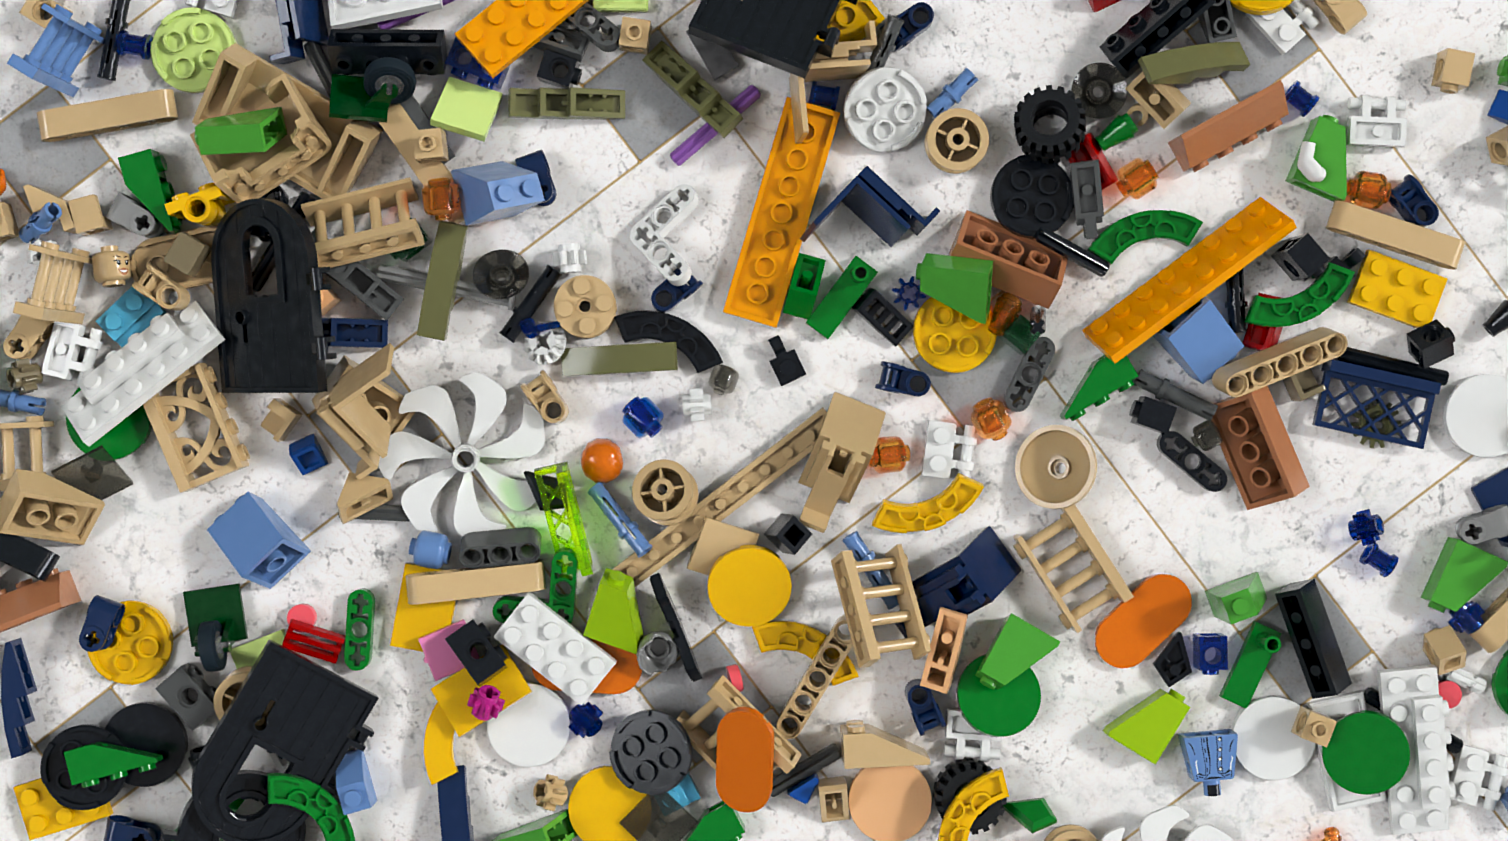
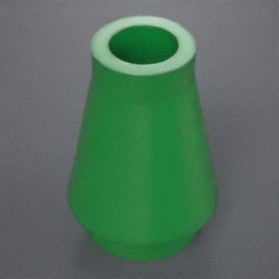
(1117, 132)

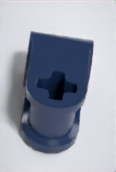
(910, 28)
(538, 163)
(1412, 200)
(677, 293)
(901, 379)
(102, 619)
(924, 711)
(128, 829)

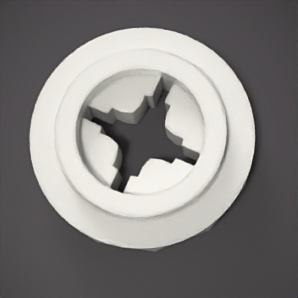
(544, 356)

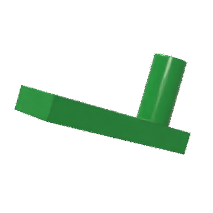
(841, 297)
(1250, 664)

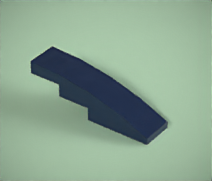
(356, 332)
(16, 684)
(455, 807)

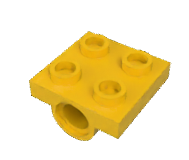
(192, 206)

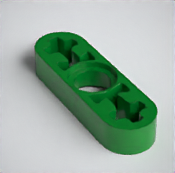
(365, 650)

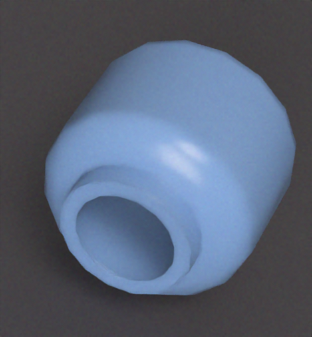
(430, 549)

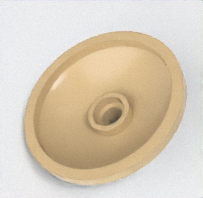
(1039, 464)

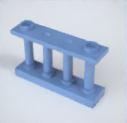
(58, 51)

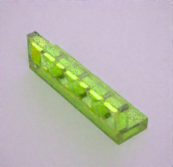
(572, 512)

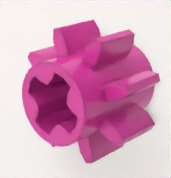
(485, 702)

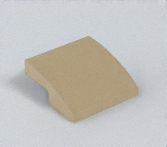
(716, 540)

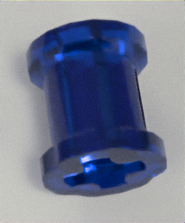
(134, 44)
(824, 95)
(1301, 98)
(1379, 559)

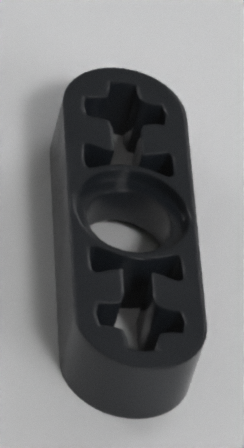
(1202, 480)

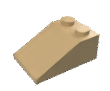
(380, 397)
(47, 509)
(871, 747)

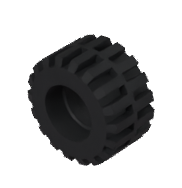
(1050, 103)
(955, 777)

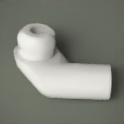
(1308, 165)

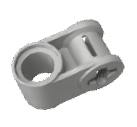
(133, 216)
(1490, 524)

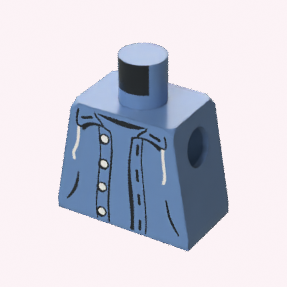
(1210, 757)

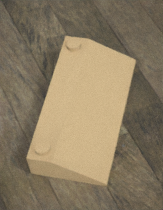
(240, 87)

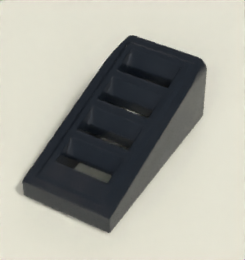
(864, 301)

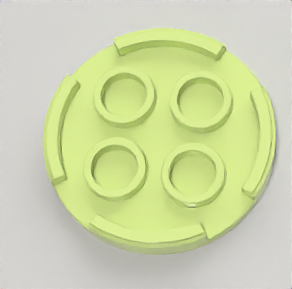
(189, 47)

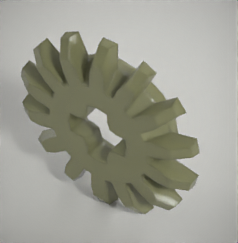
(1373, 411)

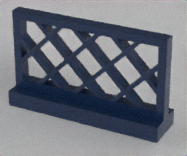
(1383, 380)

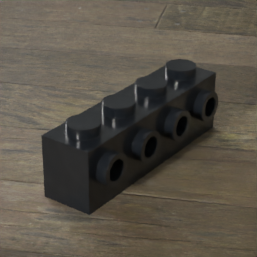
(1150, 31)
(355, 49)
(1313, 638)

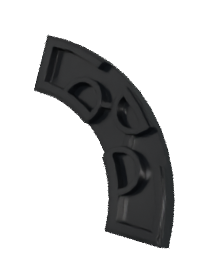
(670, 329)
(672, 617)

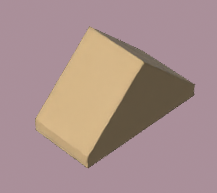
(362, 496)
(833, 799)

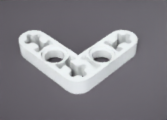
(657, 232)

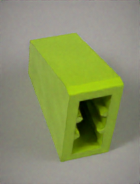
(615, 613)
(1149, 724)

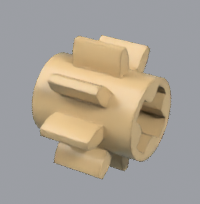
(550, 792)

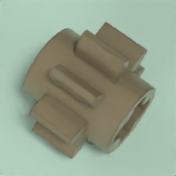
(24, 376)

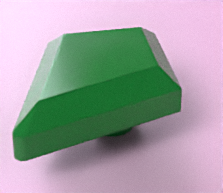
(1031, 813)

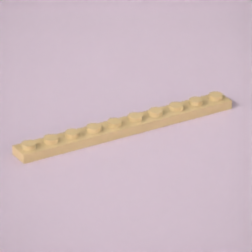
(726, 498)

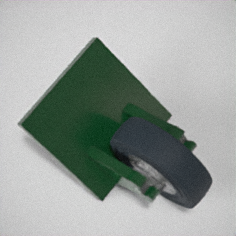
(369, 97)
(215, 623)

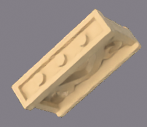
(172, 447)

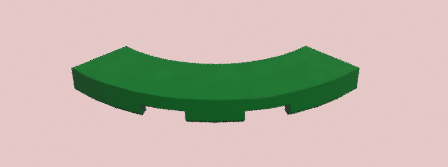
(1144, 226)
(1304, 305)
(312, 799)

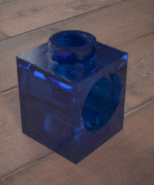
(1204, 641)

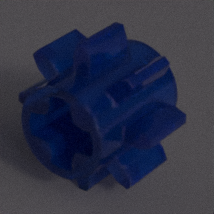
(907, 301)
(1366, 527)
(1467, 618)
(585, 720)

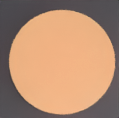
(890, 802)

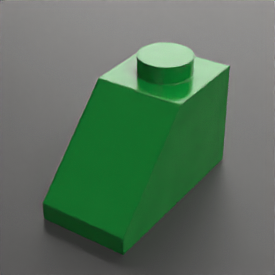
(804, 286)

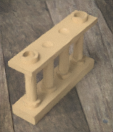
(367, 243)
(55, 285)
(34, 424)
(1100, 565)
(861, 621)
(727, 697)

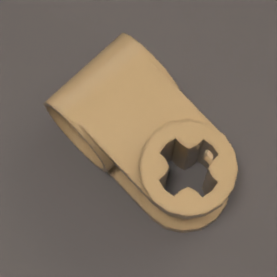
(1342, 13)
(158, 285)
(31, 335)
(545, 396)

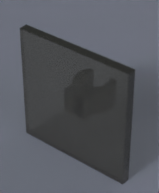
(94, 474)
(658, 819)

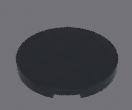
(1031, 196)
(152, 730)
(651, 752)
(56, 775)

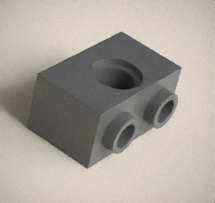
(175, 692)

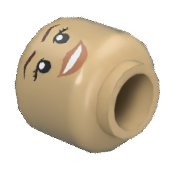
(111, 266)

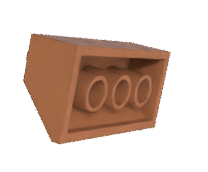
(1230, 127)
(1019, 263)
(1258, 449)
(37, 599)

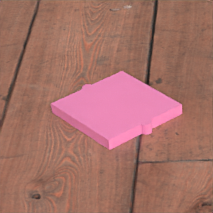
(439, 653)

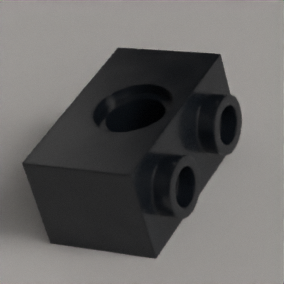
(1301, 258)
(465, 639)

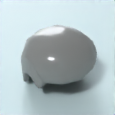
(656, 652)

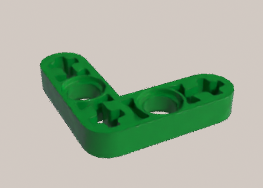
(556, 600)

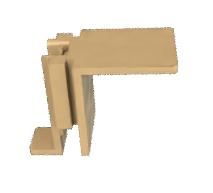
(828, 69)
(354, 417)
(839, 457)

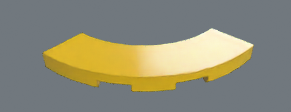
(929, 513)
(803, 639)
(439, 746)
(970, 803)

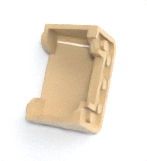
(257, 173)

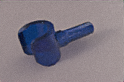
(532, 330)

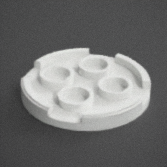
(885, 109)
(1478, 415)
(531, 728)
(1266, 740)

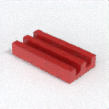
(309, 650)

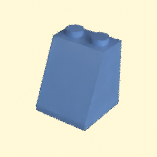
(496, 191)
(1200, 340)
(257, 541)

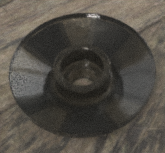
(1111, 84)
(498, 265)

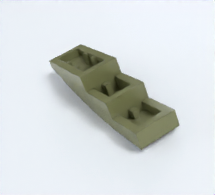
(1193, 62)
(692, 89)
(566, 103)
(442, 280)
(619, 359)

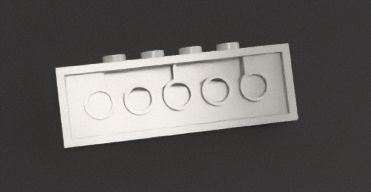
(140, 370)
(1424, 792)

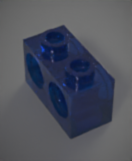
(472, 69)

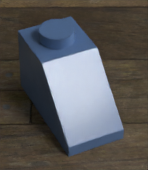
(354, 783)

